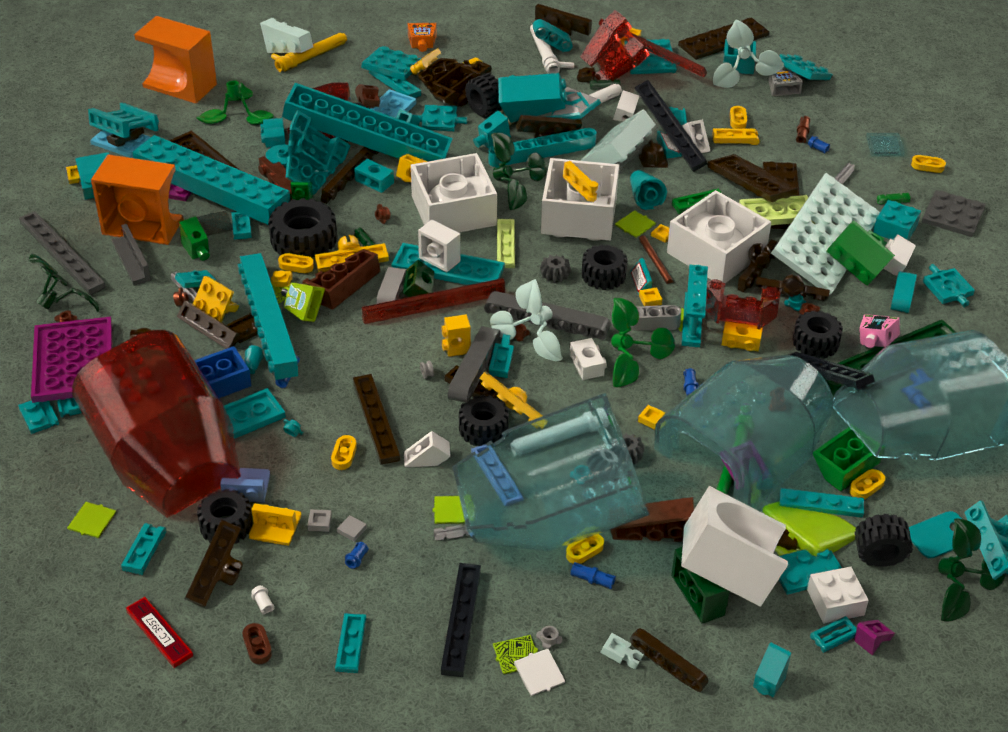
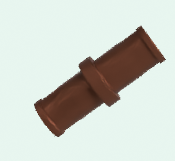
(803, 129)

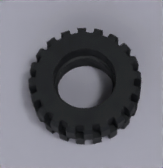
(298, 215)

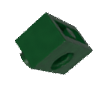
(418, 279)

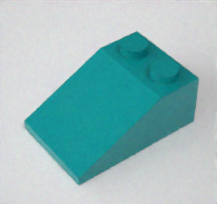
(87, 168)

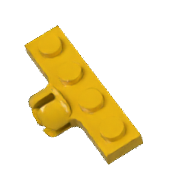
(345, 249)
(513, 397)

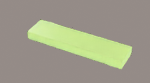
(506, 242)

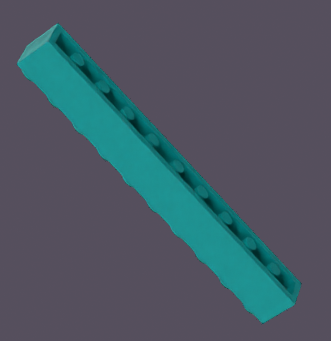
(267, 317)

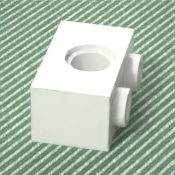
(587, 358)

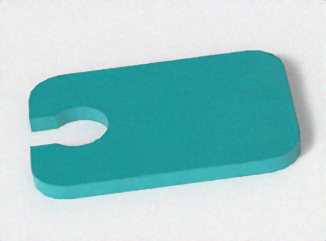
(934, 535)

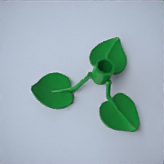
(235, 92)
(623, 317)

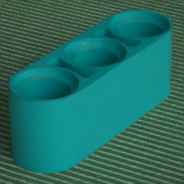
(555, 41)
(903, 291)

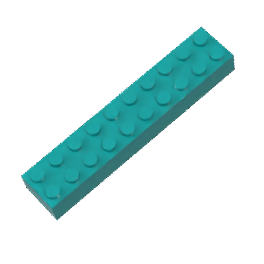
(365, 125)
(215, 179)

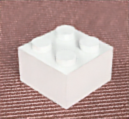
(439, 245)
(837, 594)

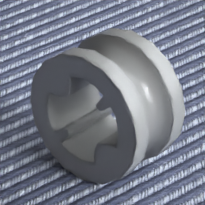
(427, 369)

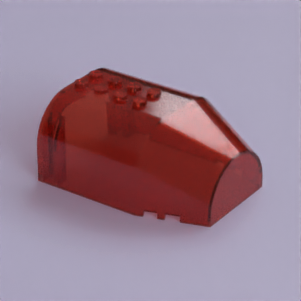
(158, 421)

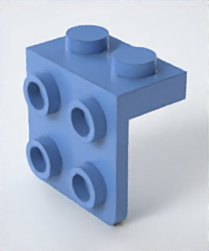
(252, 484)

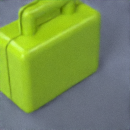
(812, 529)

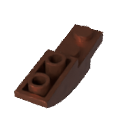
(368, 95)
(275, 173)

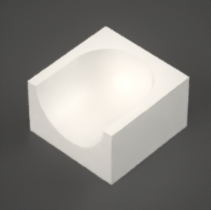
(455, 193)
(717, 235)
(733, 546)

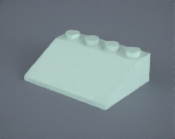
(621, 140)

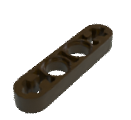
(669, 660)

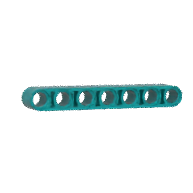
(549, 146)

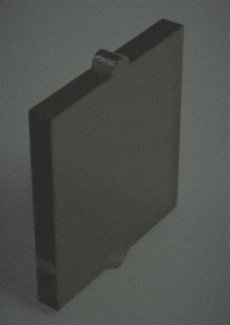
(215, 223)

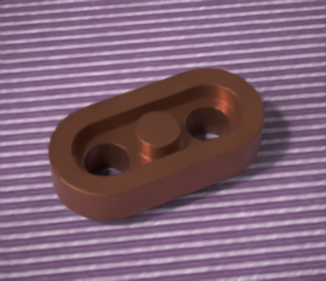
(258, 644)

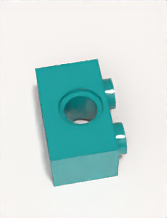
(374, 175)

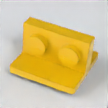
(215, 298)
(274, 524)

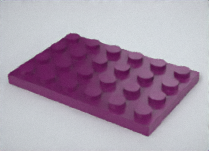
(63, 351)

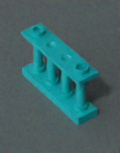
(123, 120)
(694, 306)
(993, 538)

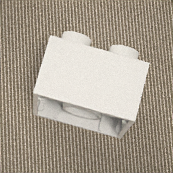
(569, 213)

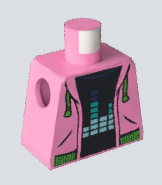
(878, 330)

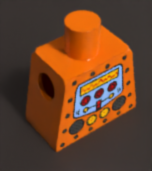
(422, 35)

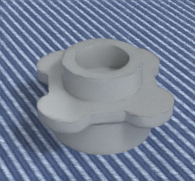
(549, 631)

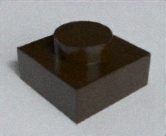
(586, 74)

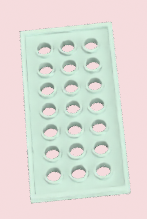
(817, 233)

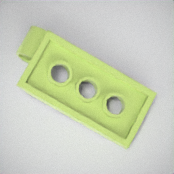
(767, 209)

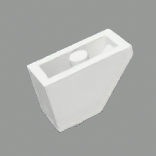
(697, 133)
(428, 451)

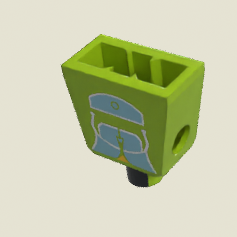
(303, 300)

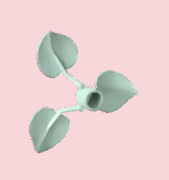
(742, 37)
(529, 298)

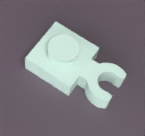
(619, 650)

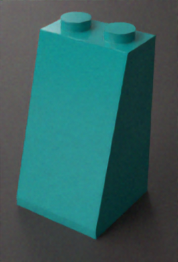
(531, 95)

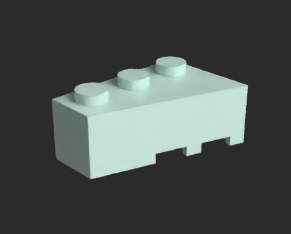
(284, 38)

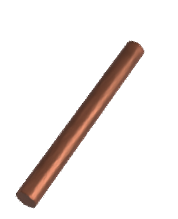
(655, 259)

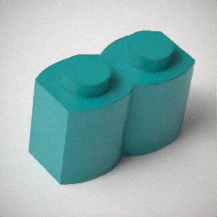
(272, 132)

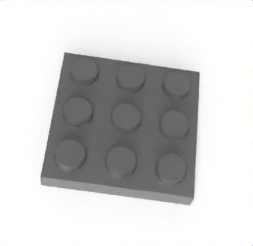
(953, 213)

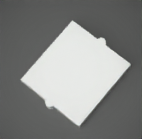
(539, 672)

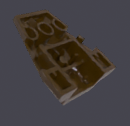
(448, 79)

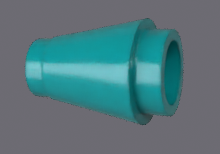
(253, 357)

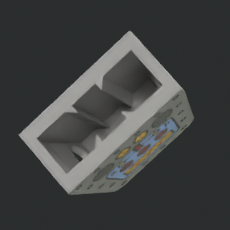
(785, 83)

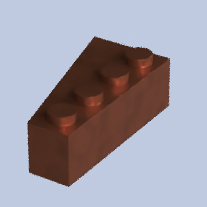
(346, 277)
(665, 521)

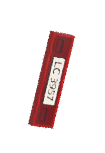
(159, 632)

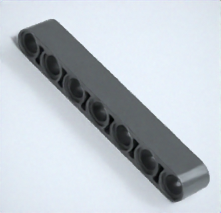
(562, 318)
(473, 365)

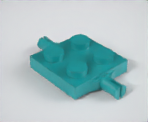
(440, 118)
(948, 285)

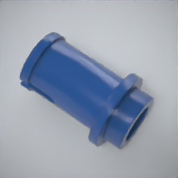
(816, 143)
(354, 558)

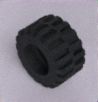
(483, 95)
(604, 267)
(817, 334)
(483, 419)
(224, 504)
(883, 540)

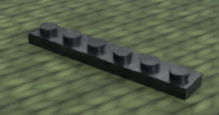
(461, 620)

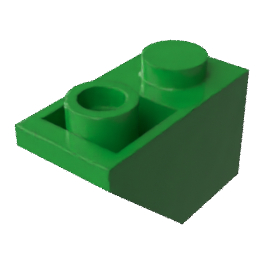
(302, 190)

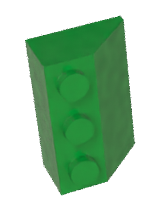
(860, 252)
(844, 459)

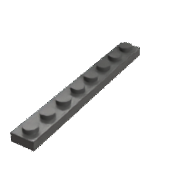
(62, 253)

